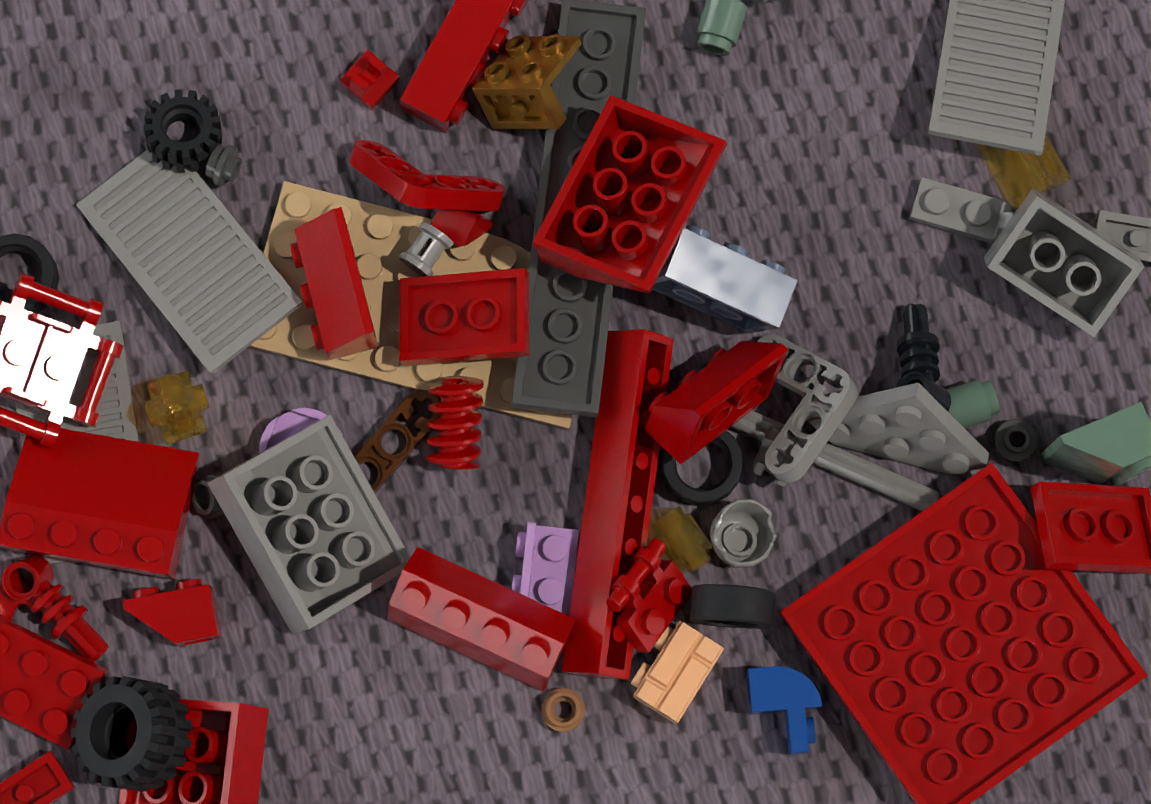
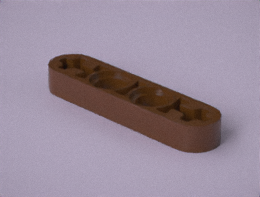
(388, 463)

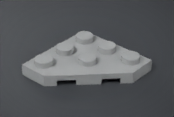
(910, 429)

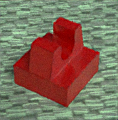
(370, 79)

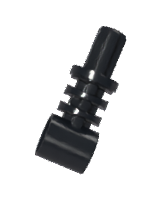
(919, 354)

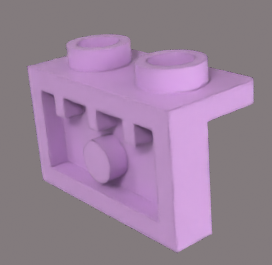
(547, 565)

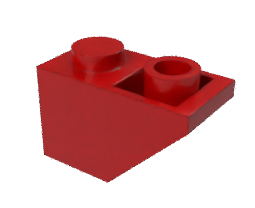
(180, 615)

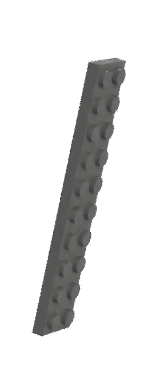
(565, 311)

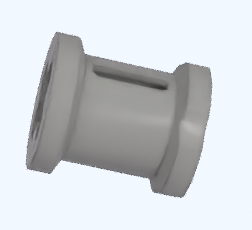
(425, 250)

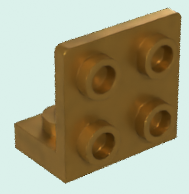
(518, 83)

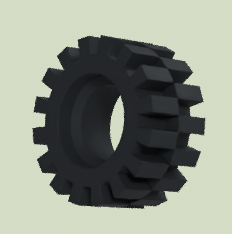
(182, 109)

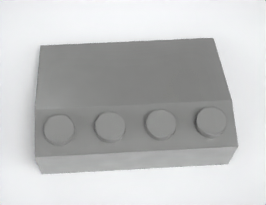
(311, 525)

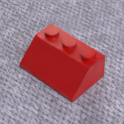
(333, 286)
(714, 397)

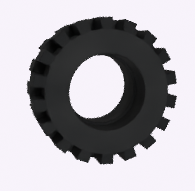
(104, 728)

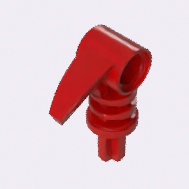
(53, 605)

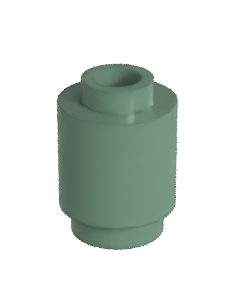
(720, 26)
(973, 402)

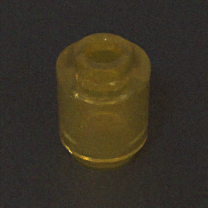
(683, 540)

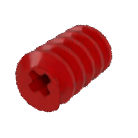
(456, 422)

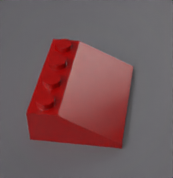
(627, 197)
(100, 502)
(222, 759)

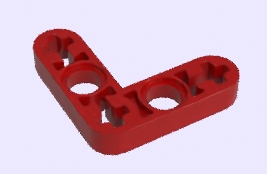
(420, 189)

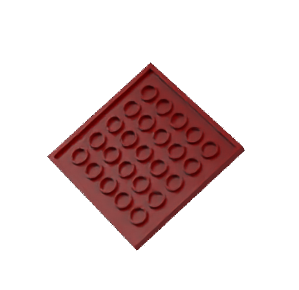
(962, 644)

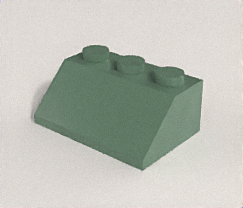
(1105, 449)

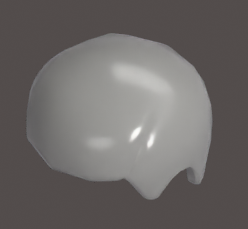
(743, 533)

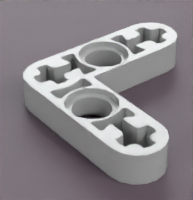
(816, 403)

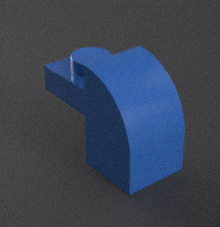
(785, 691)

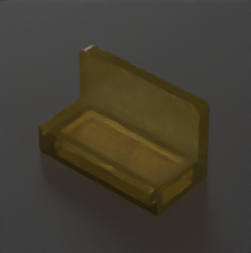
(1021, 171)

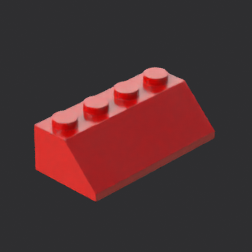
(479, 618)

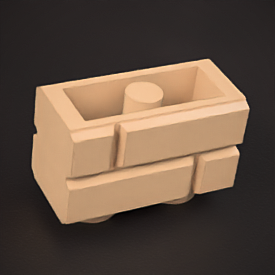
(676, 672)

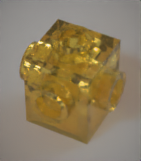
(177, 406)

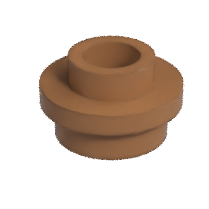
(570, 697)

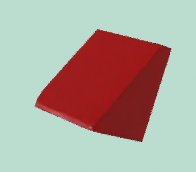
(461, 225)

